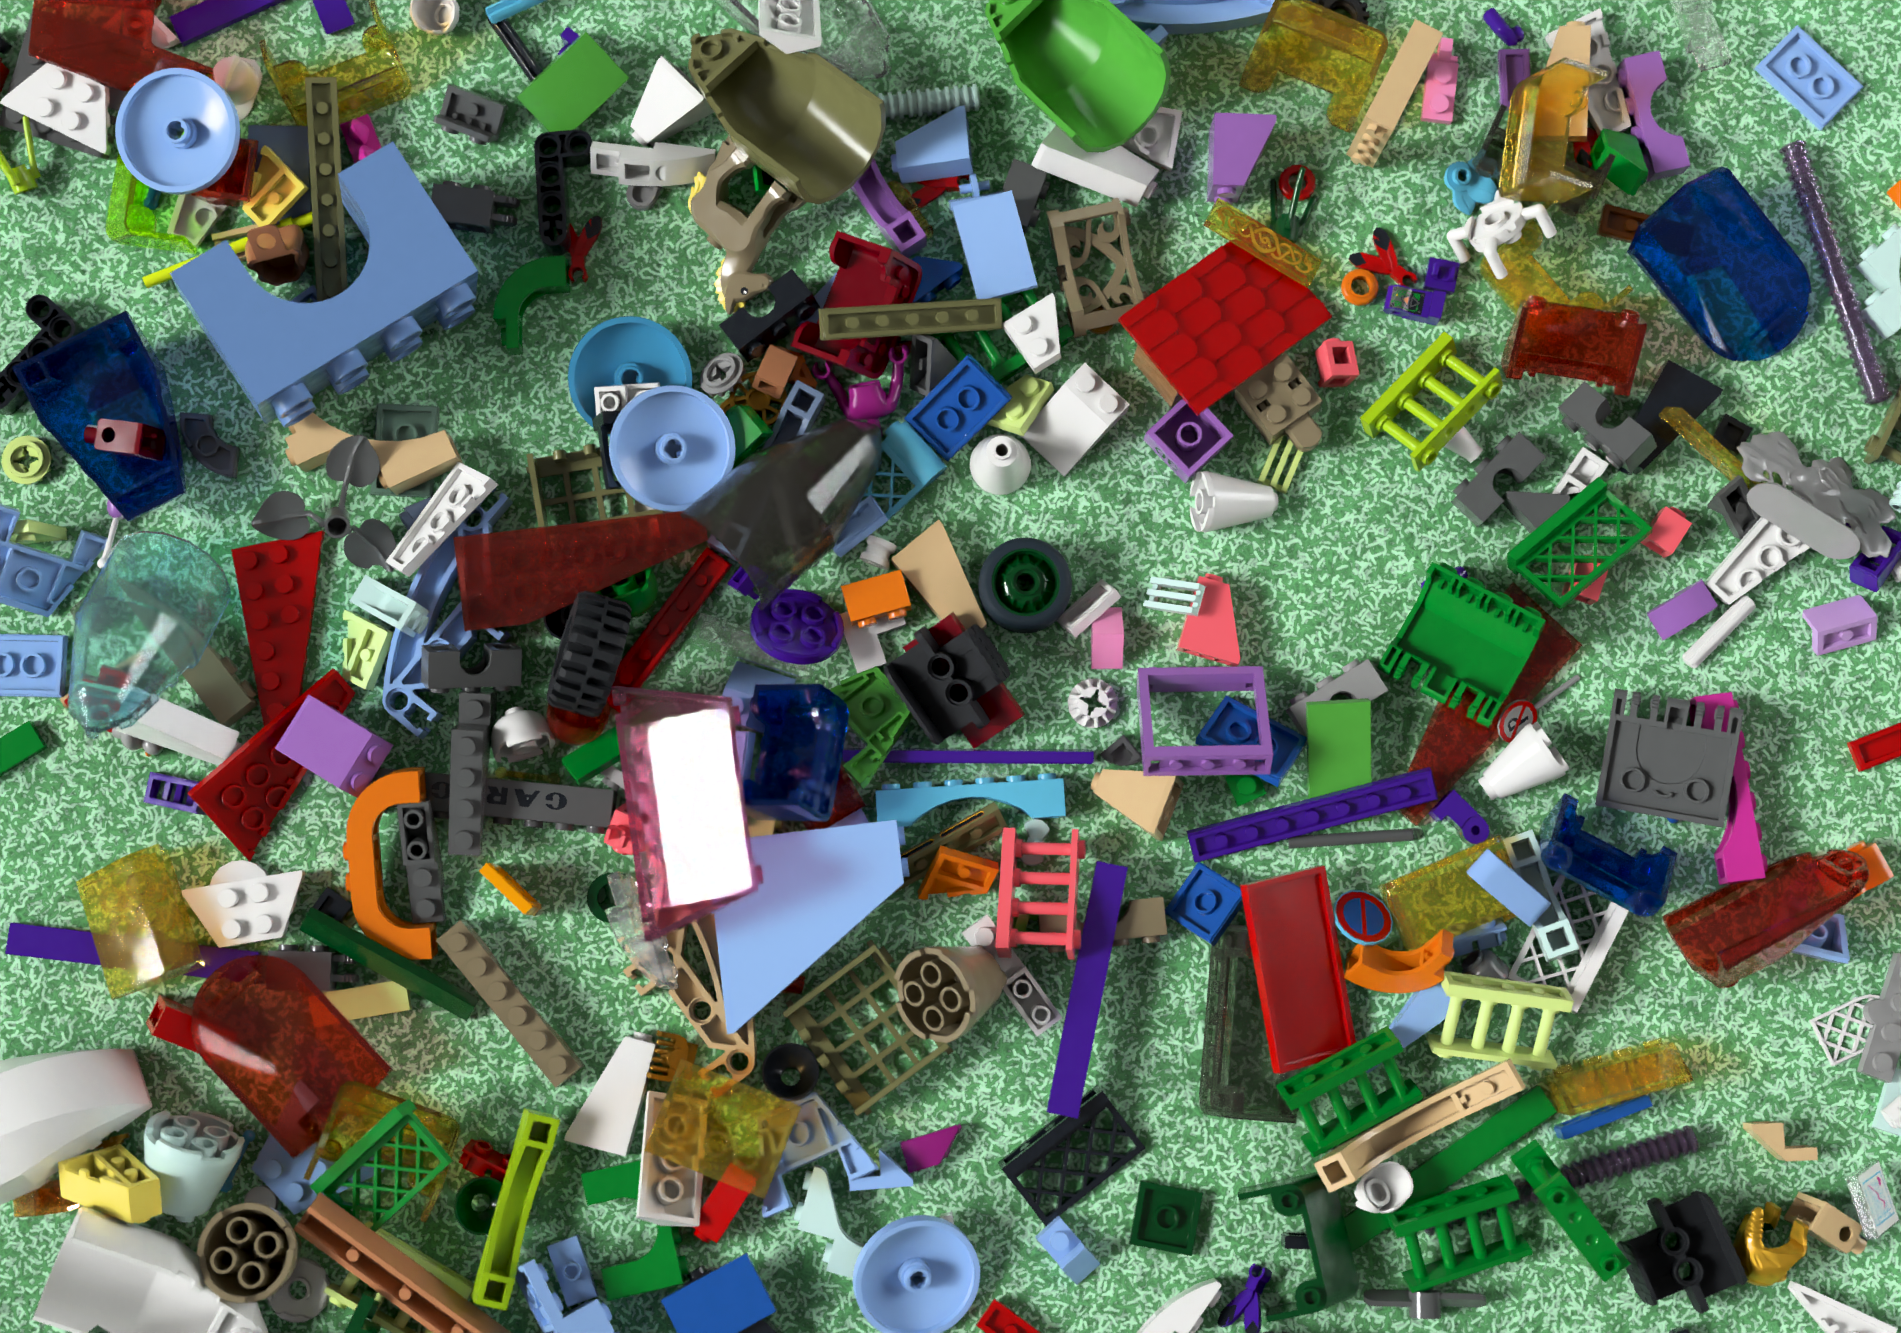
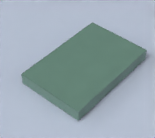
(401, 423)

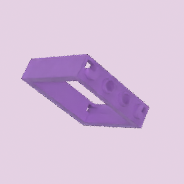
(1203, 759)

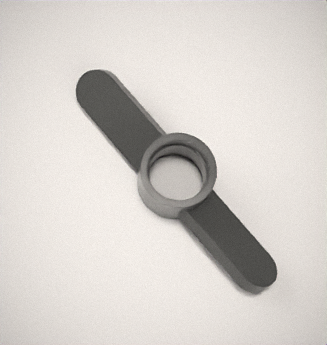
(1422, 1303)

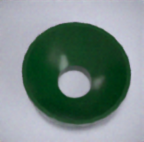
(469, 1219)

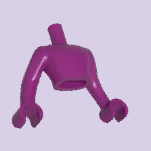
(867, 399)

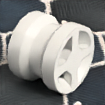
(878, 552)

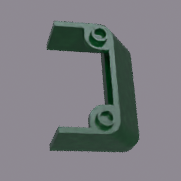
(1327, 1240)

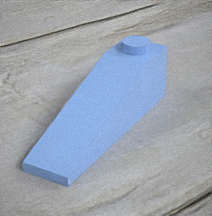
(1419, 1015)

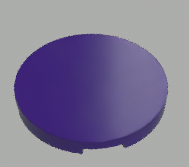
(797, 628)

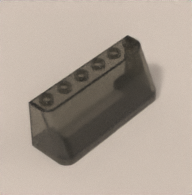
(1236, 1056)

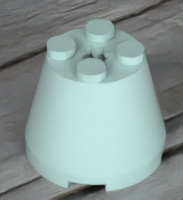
(190, 1159)

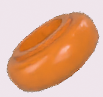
(1351, 296)

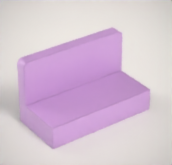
(1841, 624)

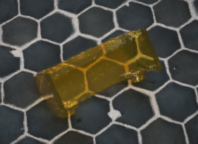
(362, 81)
(1540, 132)
(1529, 278)
(361, 1108)

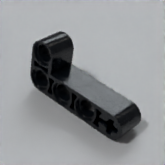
(557, 192)
(48, 336)

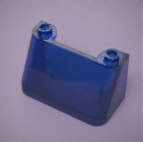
(1629, 881)

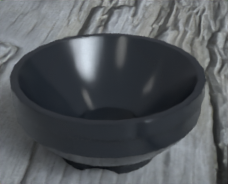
(790, 1057)

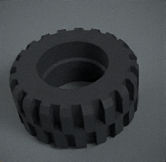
(589, 654)

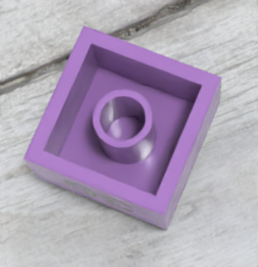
(1187, 440)

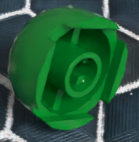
(637, 590)

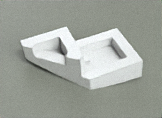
(1580, 473)

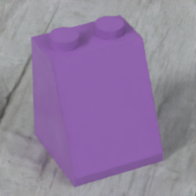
(1233, 152)
(334, 746)

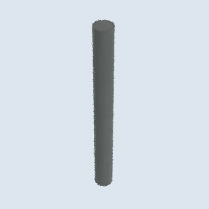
(1351, 838)

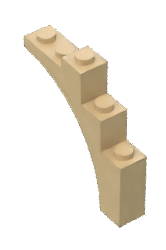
(402, 462)

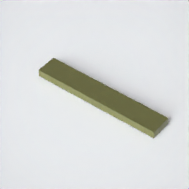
(910, 318)

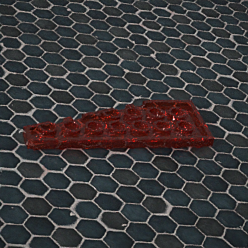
(539, 570)

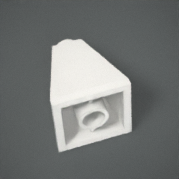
(668, 104)

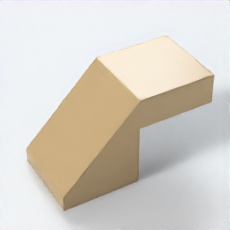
(1771, 1137)

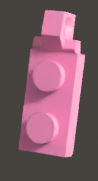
(1440, 85)

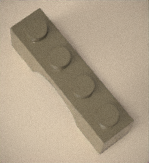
(1142, 919)

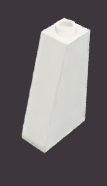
(1111, 172)
(185, 732)
(615, 1103)

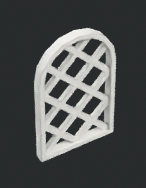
(1822, 1040)

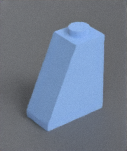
(935, 149)

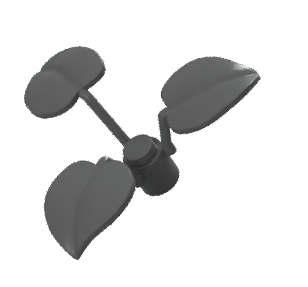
(349, 461)

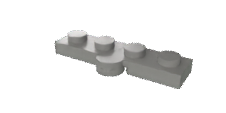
(1884, 1038)

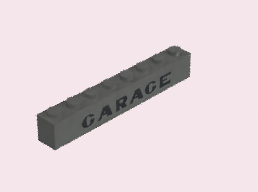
(528, 802)

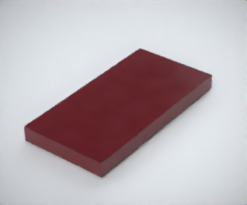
(997, 702)

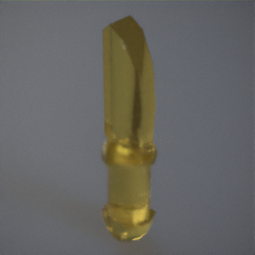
(908, 203)

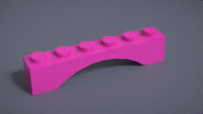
(1739, 852)

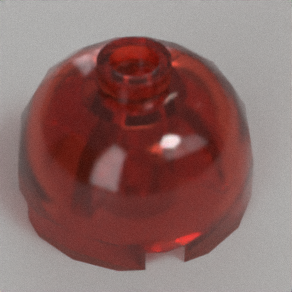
(574, 727)

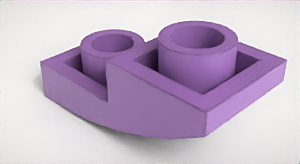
(1682, 609)

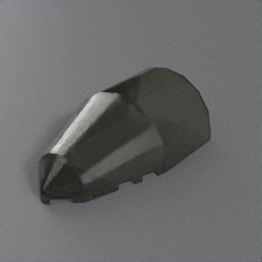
(791, 502)

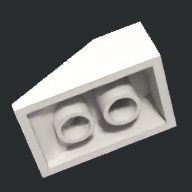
(1075, 419)

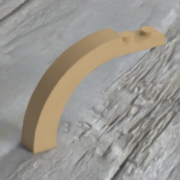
(1408, 1126)

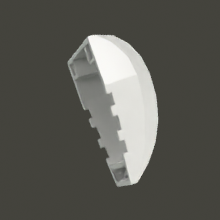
(60, 1108)

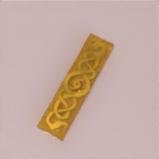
(1262, 242)
(1705, 443)

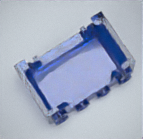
(797, 752)

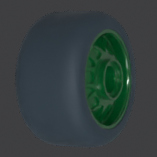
(1019, 609)

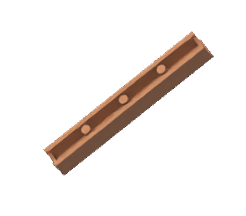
(390, 1271)

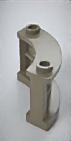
(1066, 237)

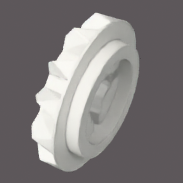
(1079, 709)

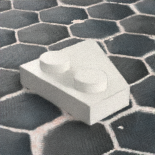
(1036, 333)

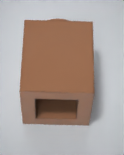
(775, 371)

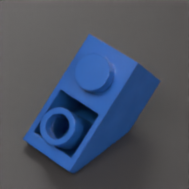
(936, 276)

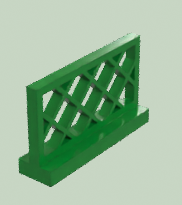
(1556, 530)
(371, 1145)

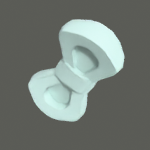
(1037, 831)

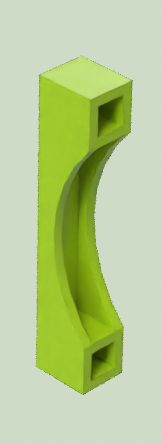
(506, 1233)

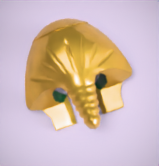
(1763, 1264)

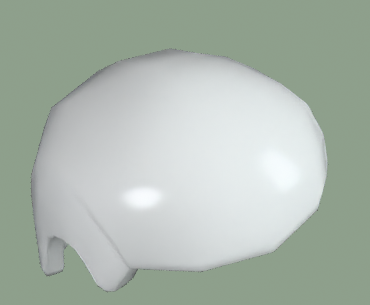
(435, 16)

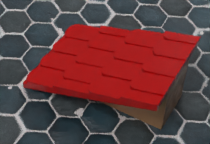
(1219, 326)

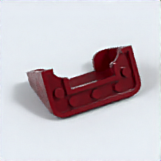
(865, 277)

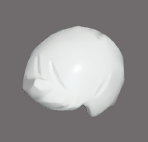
(1384, 1188)

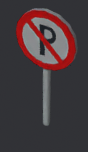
(1522, 712)

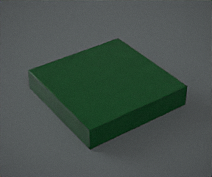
(1165, 1218)

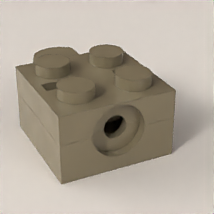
(1283, 402)

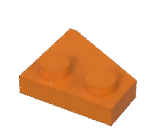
(958, 874)

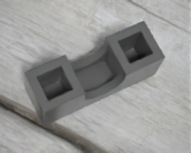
(1624, 445)
(1515, 458)
(498, 668)

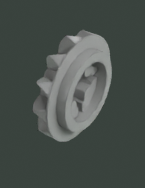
(711, 374)

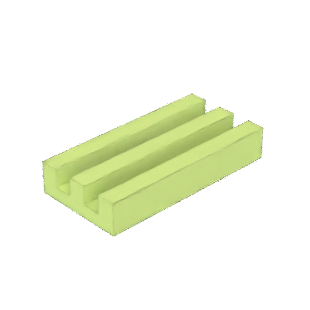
(1273, 483)

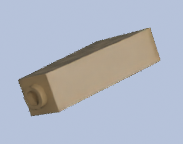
(1574, 43)
(937, 576)

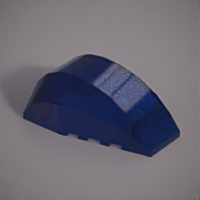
(113, 377)

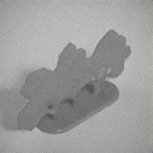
(1819, 500)

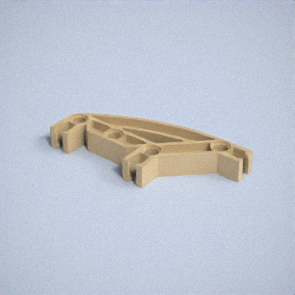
(693, 990)

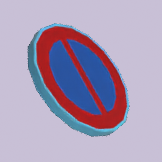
(1362, 917)

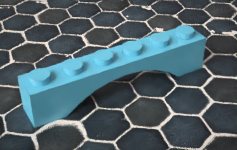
(1035, 798)

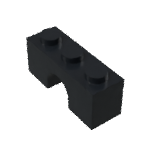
(755, 334)

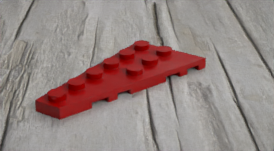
(278, 608)
(257, 778)

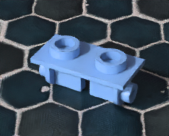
(1487, 936)

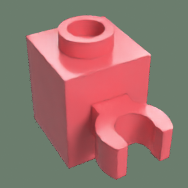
(619, 832)

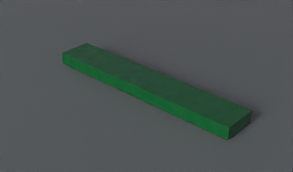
(388, 963)

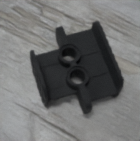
(931, 692)
(1700, 1242)

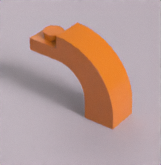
(1400, 970)

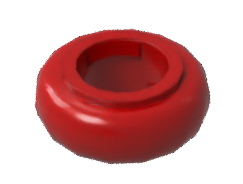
(1291, 171)

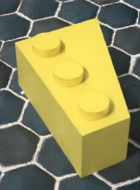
(112, 1184)

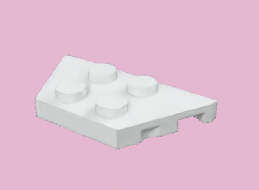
(66, 104)
(246, 908)

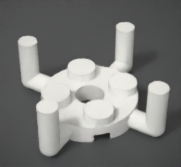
(1497, 224)

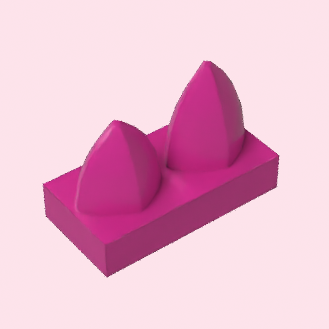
(360, 137)

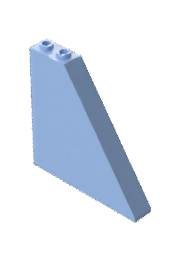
(810, 898)

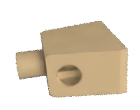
(1827, 1224)

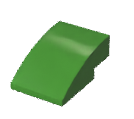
(573, 85)

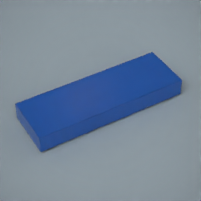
(1601, 1116)

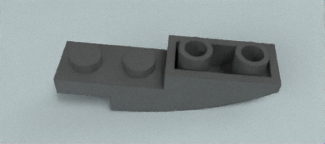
(423, 861)

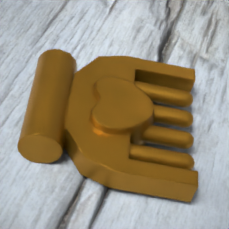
(670, 1057)

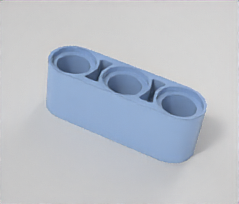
(1508, 887)

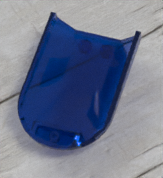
(1724, 268)

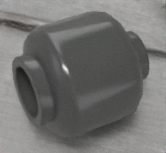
(1485, 964)

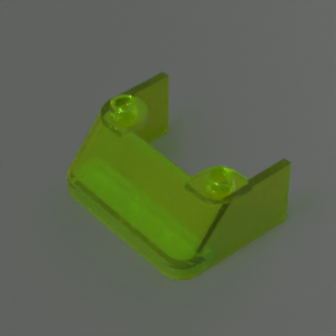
(133, 223)

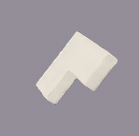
(865, 643)

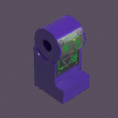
(1414, 304)
(1467, 822)

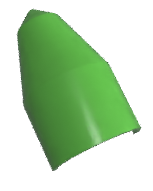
(1082, 66)

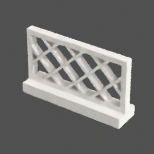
(1594, 954)

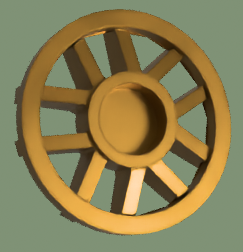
(756, 399)

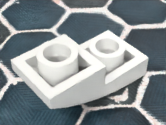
(617, 396)

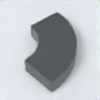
(206, 445)

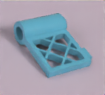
(913, 458)

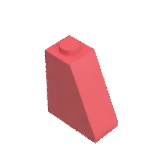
(1213, 631)

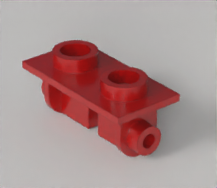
(480, 1156)

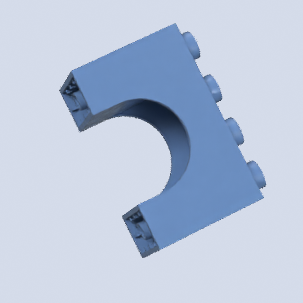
(294, 349)

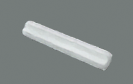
(1718, 631)

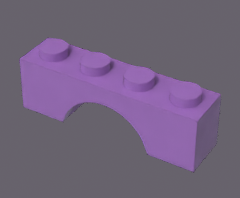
(1662, 152)
(888, 213)

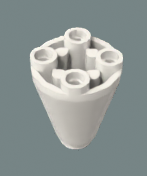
(1523, 764)

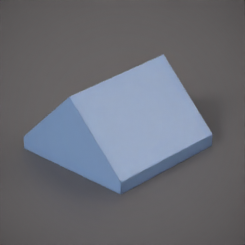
(1827, 942)

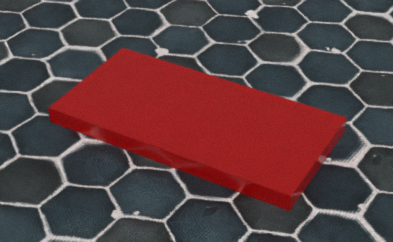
(1298, 967)

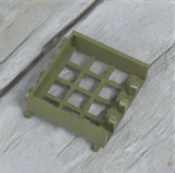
(567, 463)
(829, 1056)

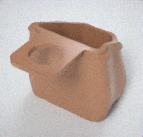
(277, 253)

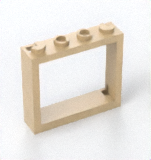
(1394, 94)

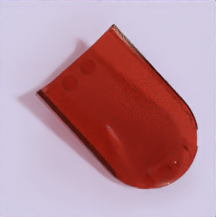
(1764, 919)
(280, 1046)

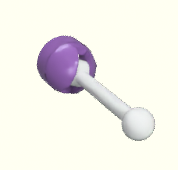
(116, 515)

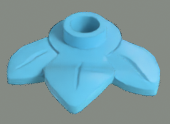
(1470, 190)

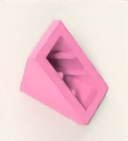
(1107, 640)

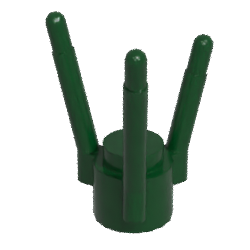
(1288, 223)

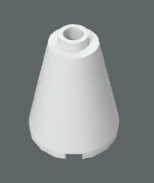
(1000, 464)
(1228, 501)

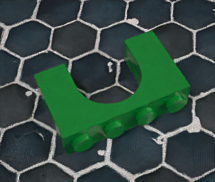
(662, 1264)

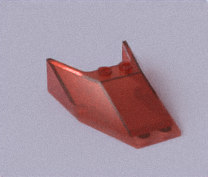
(103, 40)

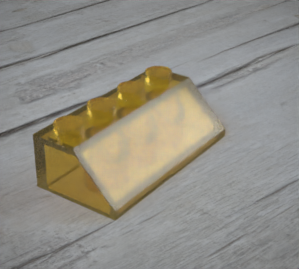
(1617, 1077)

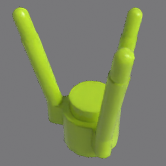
(20, 177)

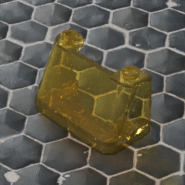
(1443, 897)

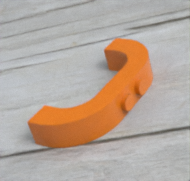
(365, 866)

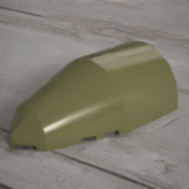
(789, 112)

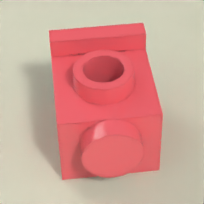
(1336, 363)

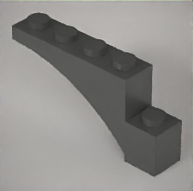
(469, 770)

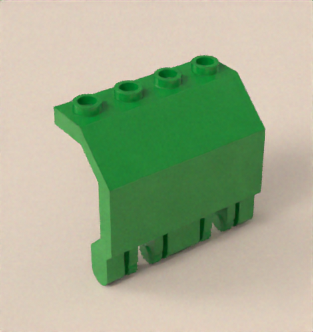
(1464, 641)

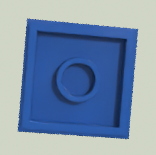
(1205, 904)

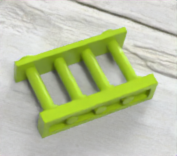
(1421, 376)

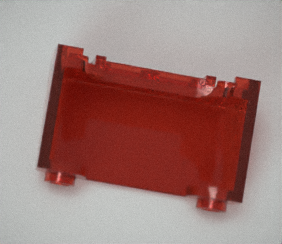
(1574, 343)

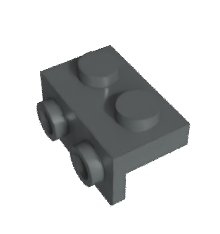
(471, 114)

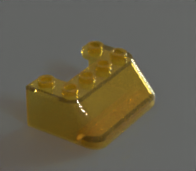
(1319, 50)

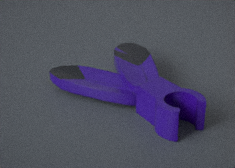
(1247, 1301)

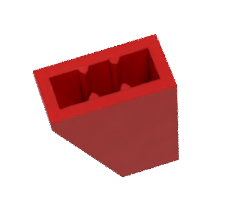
(172, 1022)
(719, 1211)

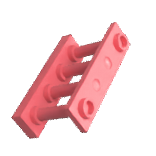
(1013, 877)

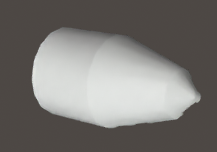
(134, 1284)

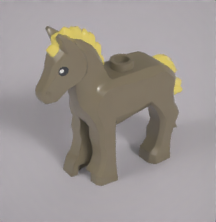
(734, 229)

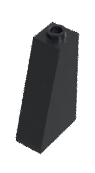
(1671, 388)

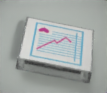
(1872, 1199)

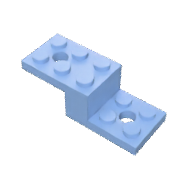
(546, 1307)

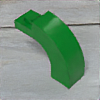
(520, 289)

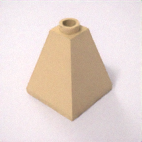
(1140, 798)

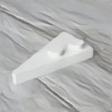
(1836, 1316)

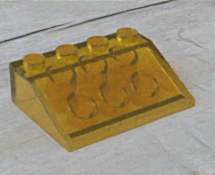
(139, 921)
(722, 1128)

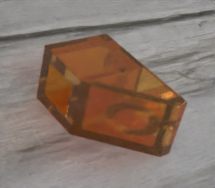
(43, 1201)

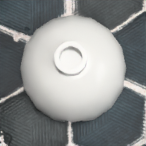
(520, 735)

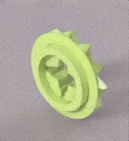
(17, 451)

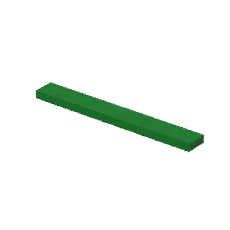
(1459, 1159)

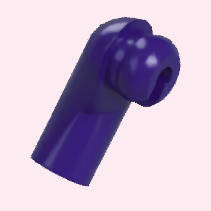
(1497, 24)

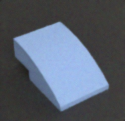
(994, 246)

